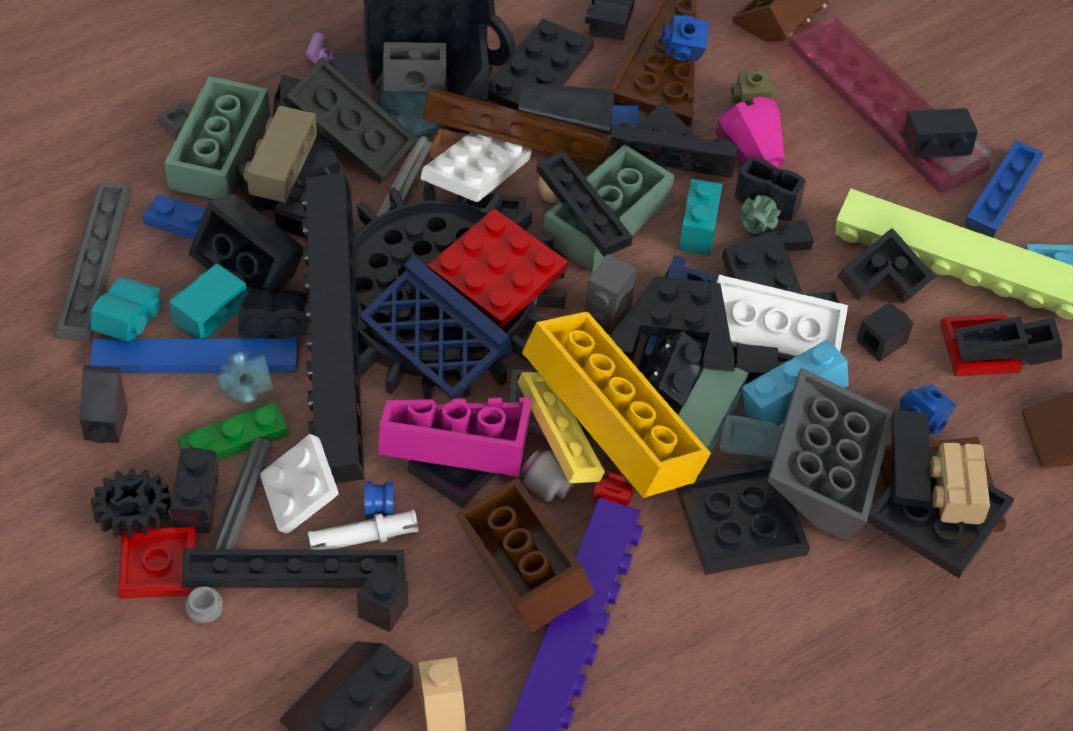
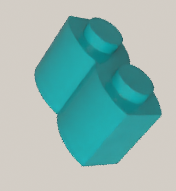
(125, 309)

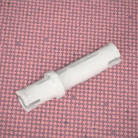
(364, 531)

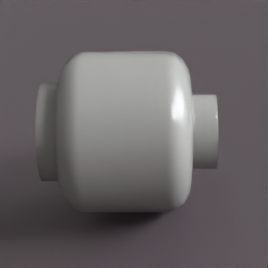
(545, 476)

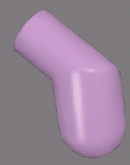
(316, 49)

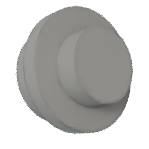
(204, 605)

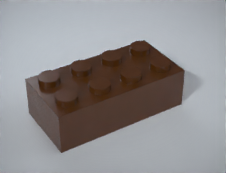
(525, 555)

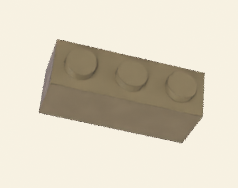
(281, 153)

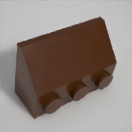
(776, 18)

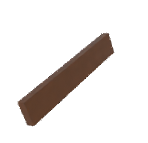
(516, 127)

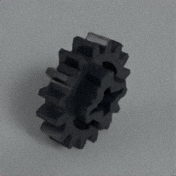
(131, 503)

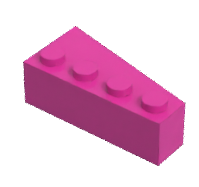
(457, 433)

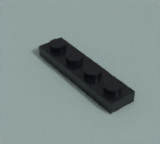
(584, 204)

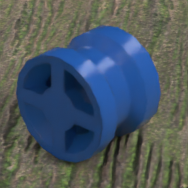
(379, 498)

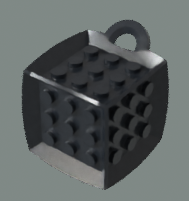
(431, 23)

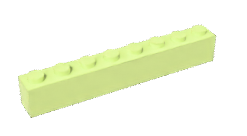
(962, 253)

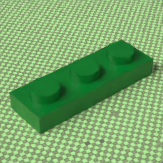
(236, 433)

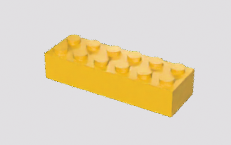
(616, 404)

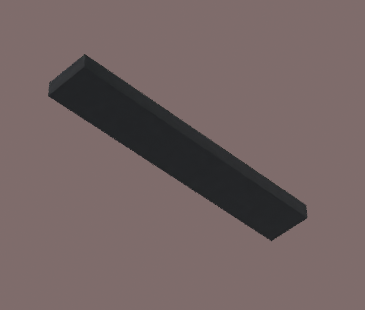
(286, 567)

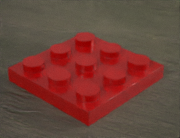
(498, 267)

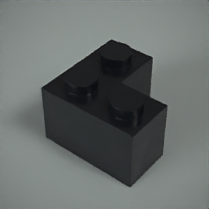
(888, 261)

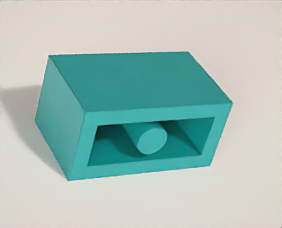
(700, 217)
(207, 302)

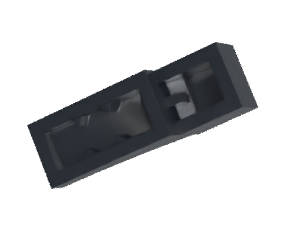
(1010, 339)

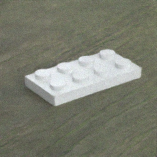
(475, 165)
(780, 317)

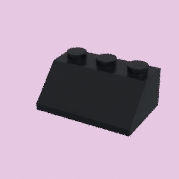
(567, 104)
(245, 245)
(353, 691)

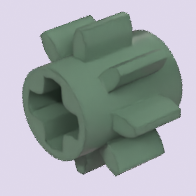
(759, 214)

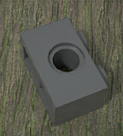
(414, 66)
(610, 292)

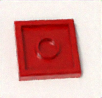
(982, 367)
(154, 562)

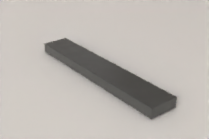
(93, 261)

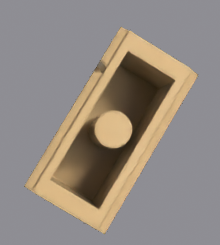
(961, 483)

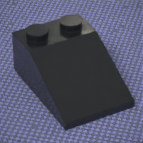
(470, 70)

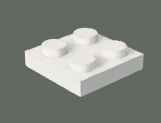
(298, 484)

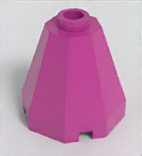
(754, 130)

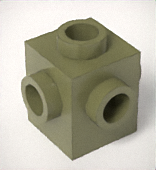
(752, 85)

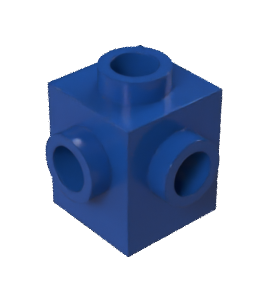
(685, 38)
(931, 402)

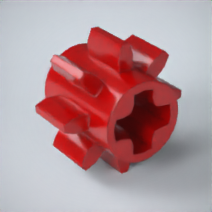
(614, 488)

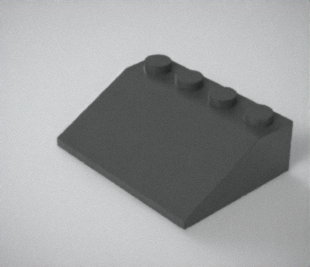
(830, 454)

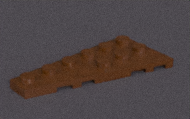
(655, 78)

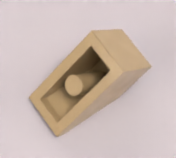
(441, 695)

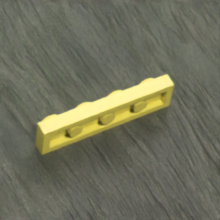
(561, 430)

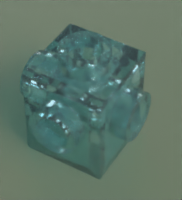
(256, 379)

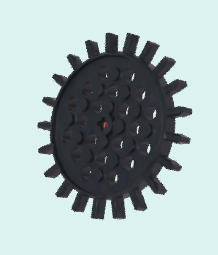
(412, 229)

